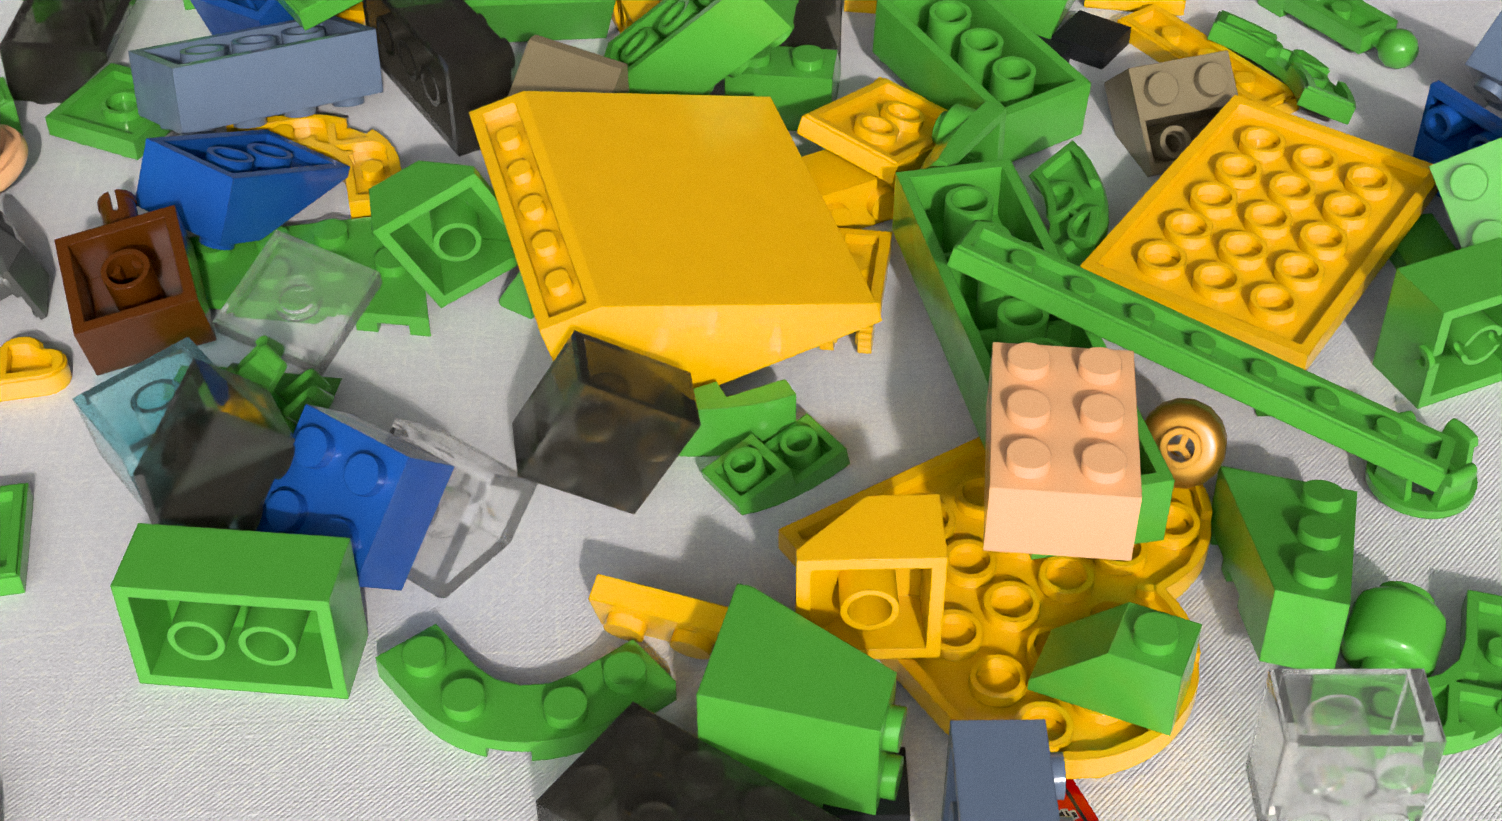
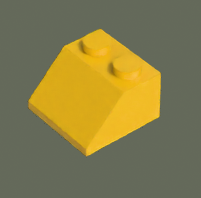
(878, 576)

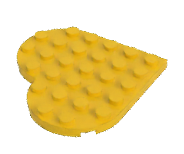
(1006, 605)

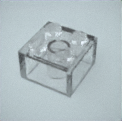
(1344, 745)

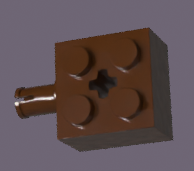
(132, 285)

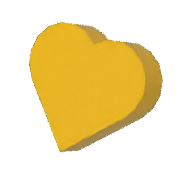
(31, 370)

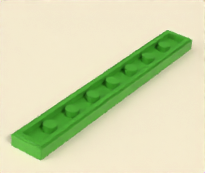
(1205, 355)

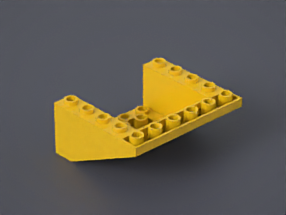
(670, 228)

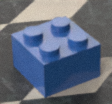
(361, 487)

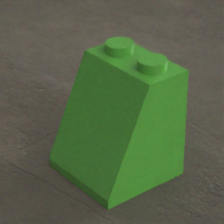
(801, 706)

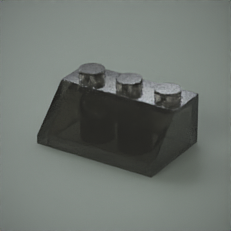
(59, 46)

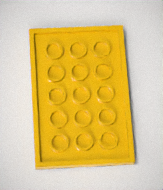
(1267, 228)

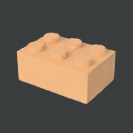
(1061, 452)

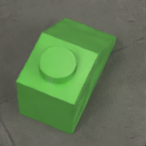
(1121, 664)

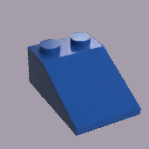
(233, 182)

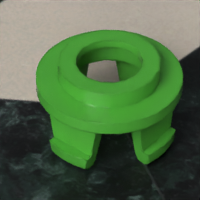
(267, 367)
(1454, 492)

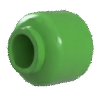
(1394, 629)

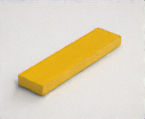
(1170, 38)

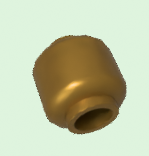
(1192, 421)

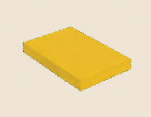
(876, 128)

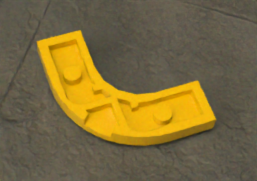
(368, 154)

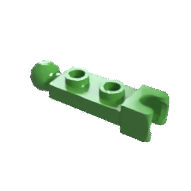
(1354, 26)

